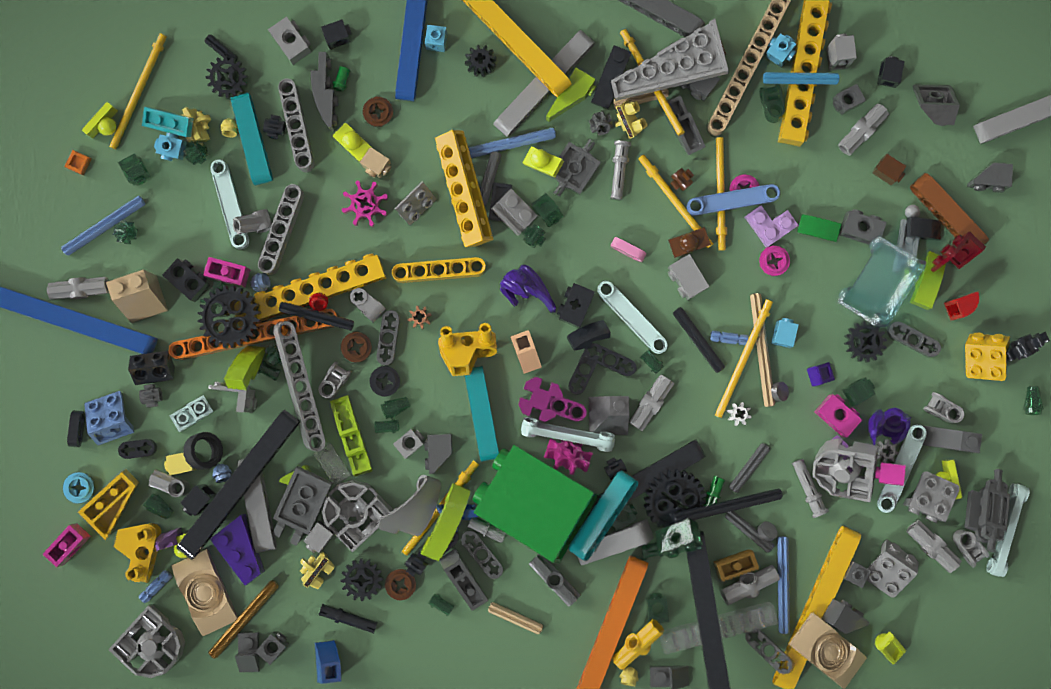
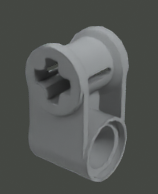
(369, 306)
(334, 379)
(941, 406)
(972, 549)

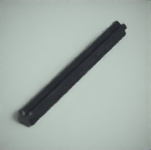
(728, 506)

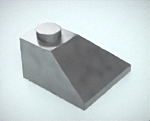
(938, 103)
(609, 414)

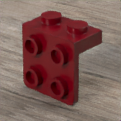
(960, 252)

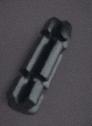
(220, 48)

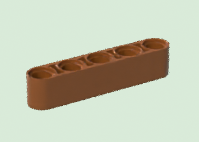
(945, 208)

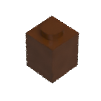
(889, 170)

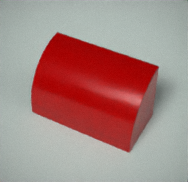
(962, 306)

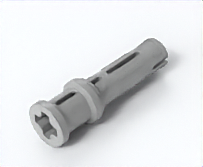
(620, 160)
(813, 497)

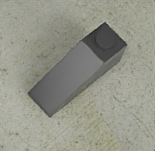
(951, 439)
(463, 579)

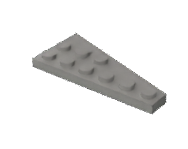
(681, 63)

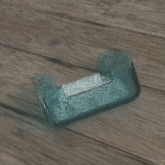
(883, 283)

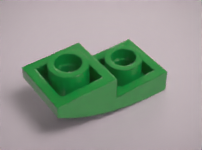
(819, 228)

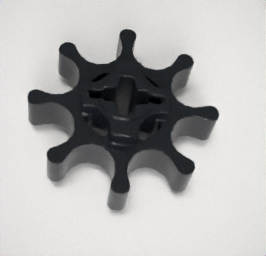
(1026, 346)

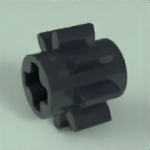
(274, 126)
(614, 467)
(416, 564)

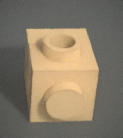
(375, 163)

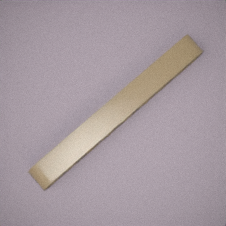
(746, 67)

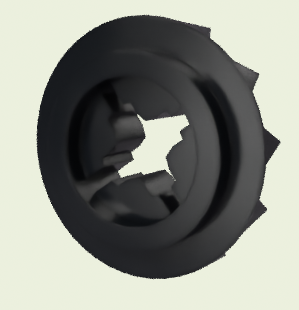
(380, 373)

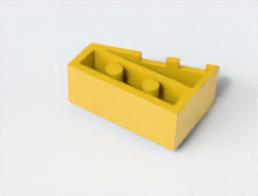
(108, 505)

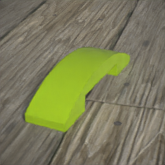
(447, 522)

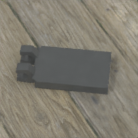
(301, 503)

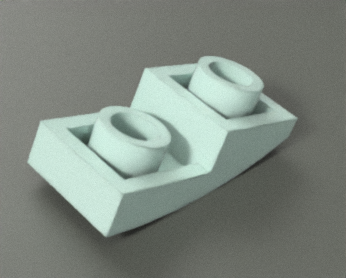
(191, 413)

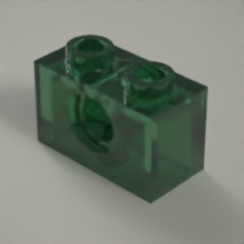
(668, 538)

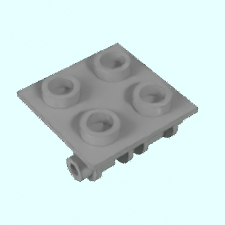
(415, 203)

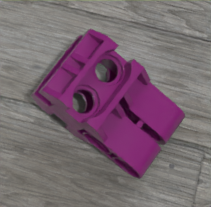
(544, 401)

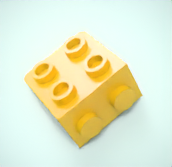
(986, 356)

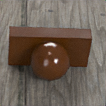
(689, 242)

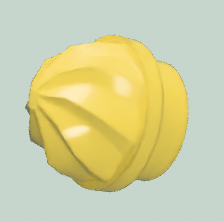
(229, 128)
(629, 676)

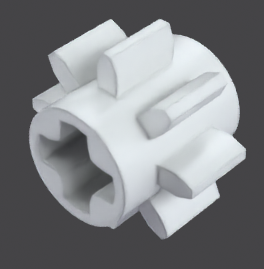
(733, 412)

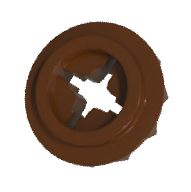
(369, 108)
(347, 344)
(391, 585)

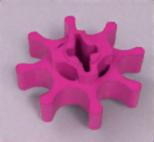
(363, 196)
(568, 455)

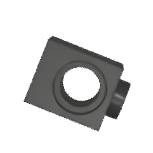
(854, 94)
(857, 574)
(266, 653)

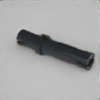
(341, 616)

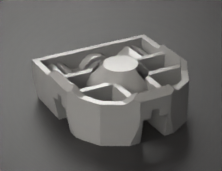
(831, 469)
(350, 533)
(127, 648)

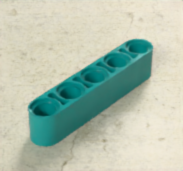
(251, 139)
(482, 414)
(603, 516)

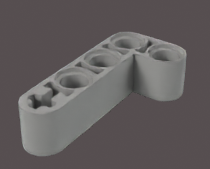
(622, 540)

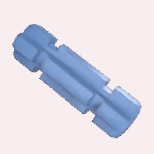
(731, 338)
(155, 586)

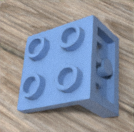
(107, 418)

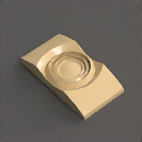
(204, 593)
(828, 650)

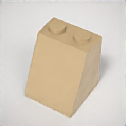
(137, 295)

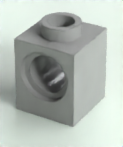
(403, 449)
(318, 537)

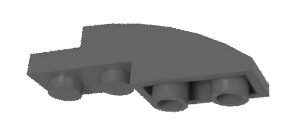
(325, 98)

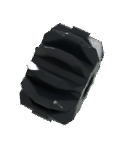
(473, 62)

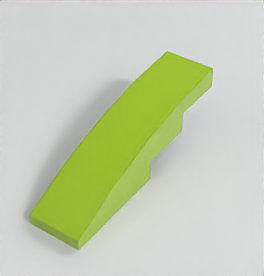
(351, 436)

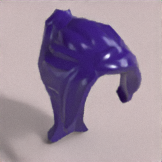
(524, 281)
(891, 423)

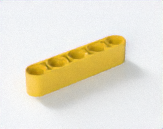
(429, 267)

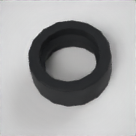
(190, 455)

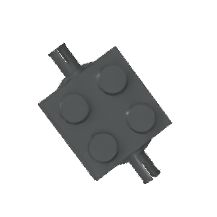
(576, 169)

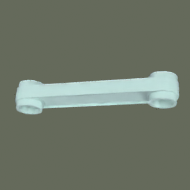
(228, 201)
(632, 317)
(603, 441)
(907, 456)
(997, 565)

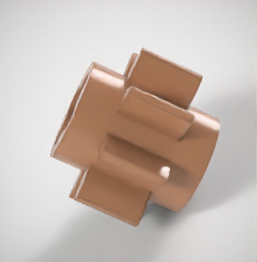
(415, 315)

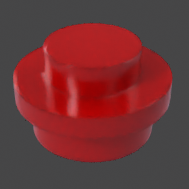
(318, 301)

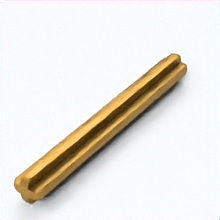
(243, 619)

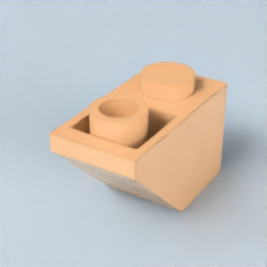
(526, 351)

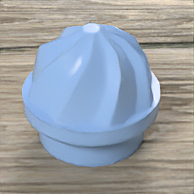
(260, 282)
(221, 473)

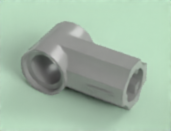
(257, 221)
(168, 483)

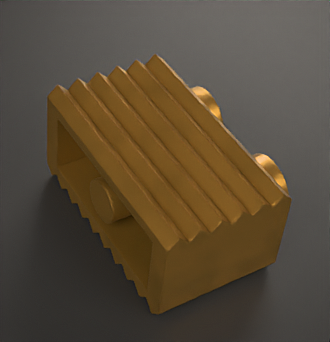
(735, 565)

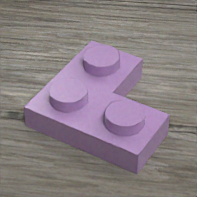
(767, 229)

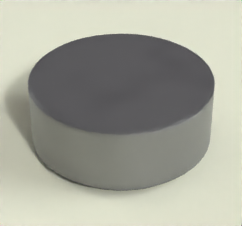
(780, 391)
(767, 531)

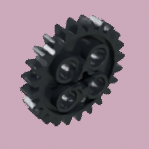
(231, 334)
(685, 486)

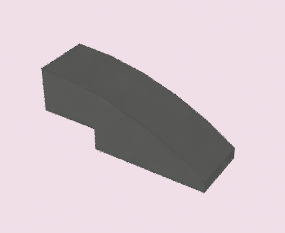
(691, 139)

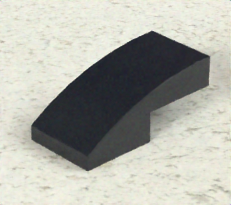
(924, 228)
(584, 336)

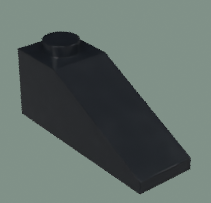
(614, 67)

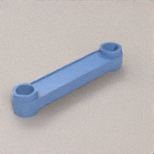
(733, 199)

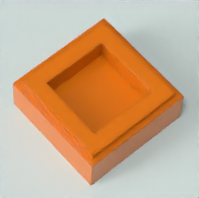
(78, 162)

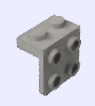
(246, 398)
(933, 497)
(892, 569)

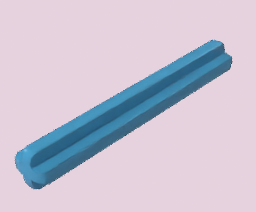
(800, 78)

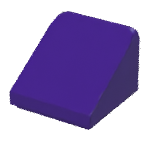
(820, 374)

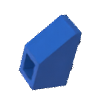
(327, 662)

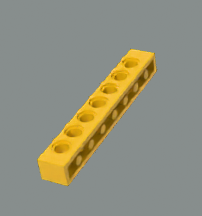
(788, 133)
(375, 274)

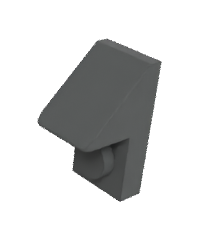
(247, 658)
(669, 676)

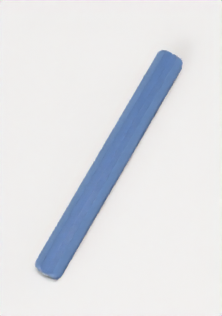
(512, 142)
(103, 225)
(783, 585)

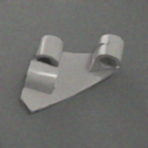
(416, 512)

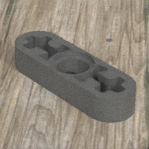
(395, 324)
(928, 341)
(495, 562)
(762, 636)

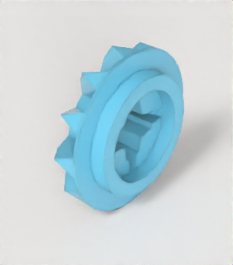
(72, 493)

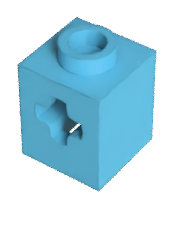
(436, 38)
(785, 333)

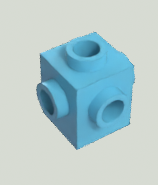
(781, 49)
(170, 147)

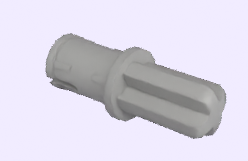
(487, 529)

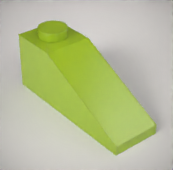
(581, 87)

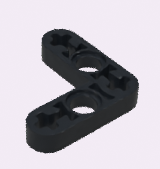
(592, 362)

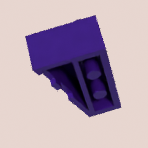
(238, 550)

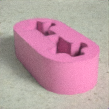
(628, 249)

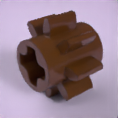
(682, 179)

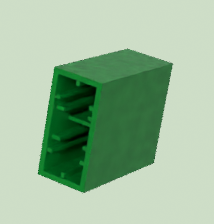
(534, 503)

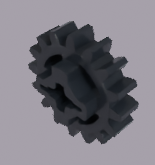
(221, 82)
(858, 336)
(351, 580)

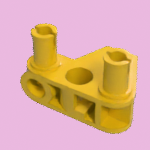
(462, 354)
(133, 543)

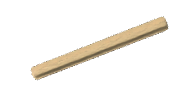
(763, 354)

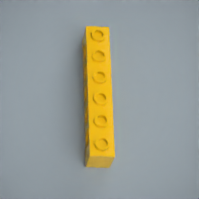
(464, 188)

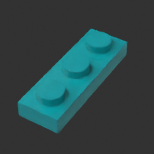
(167, 122)

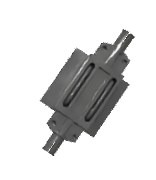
(989, 511)

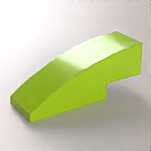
(928, 284)
(244, 367)

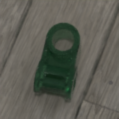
(772, 99)

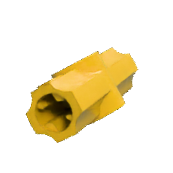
(638, 644)

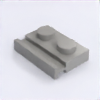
(514, 212)

